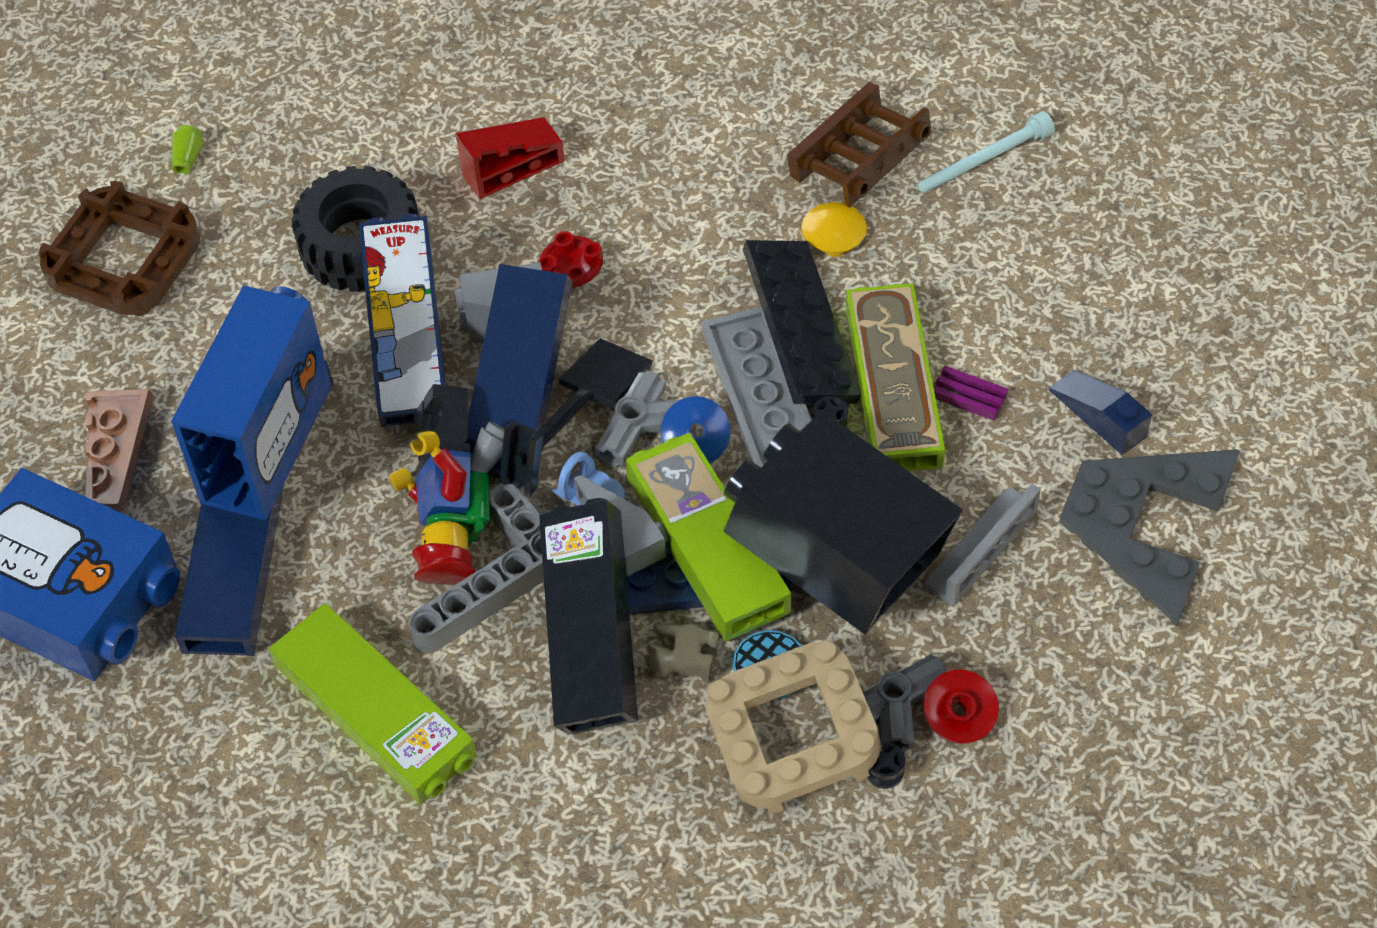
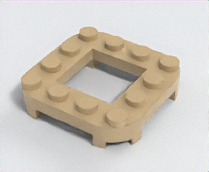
(807, 770)

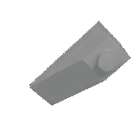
(641, 536)

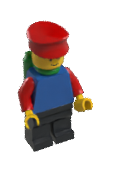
(448, 495)

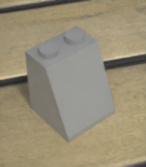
(476, 299)

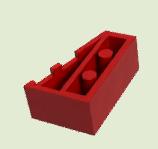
(507, 154)

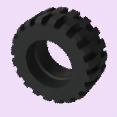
(339, 200)

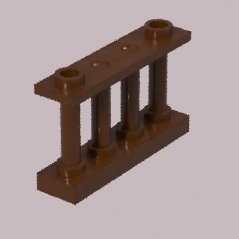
(850, 121)

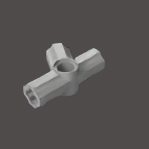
(646, 412)

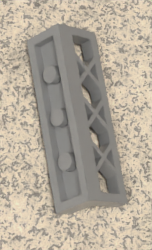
(983, 543)

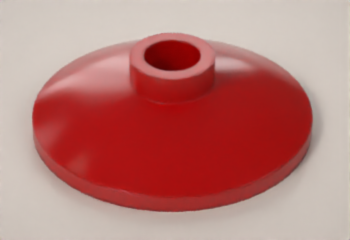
(970, 692)

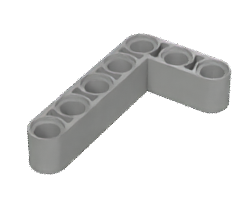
(494, 576)

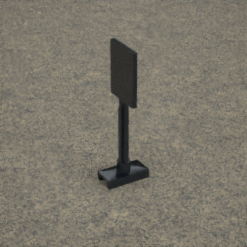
(599, 374)

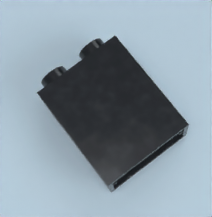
(839, 519)

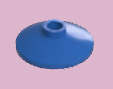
(699, 411)

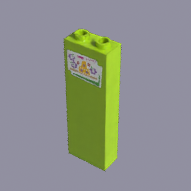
(374, 704)

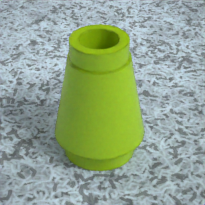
(185, 148)

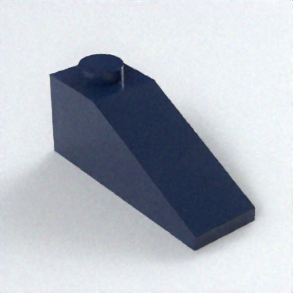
(1104, 409)

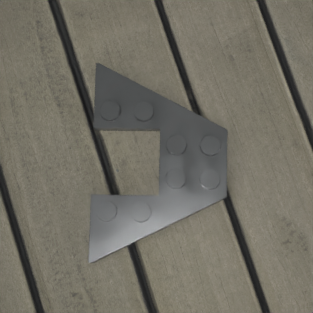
(1108, 503)

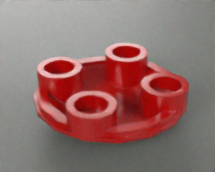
(573, 256)

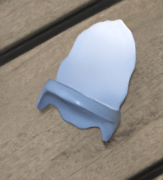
(566, 486)

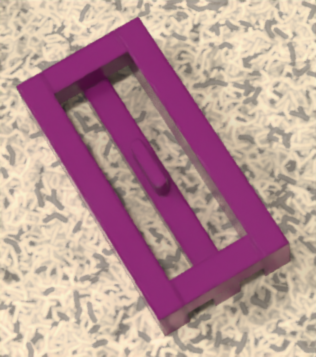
(972, 388)

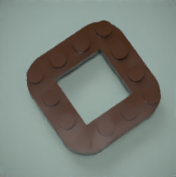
(135, 292)

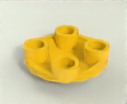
(834, 228)

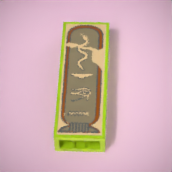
(895, 375)

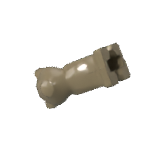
(689, 651)

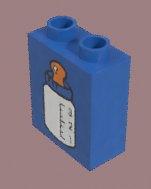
(253, 401)
(76, 574)

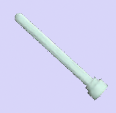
(1039, 126)

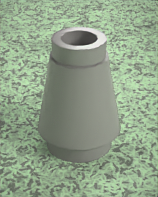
(487, 448)

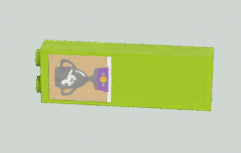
(690, 504)

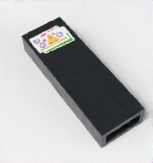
(588, 617)

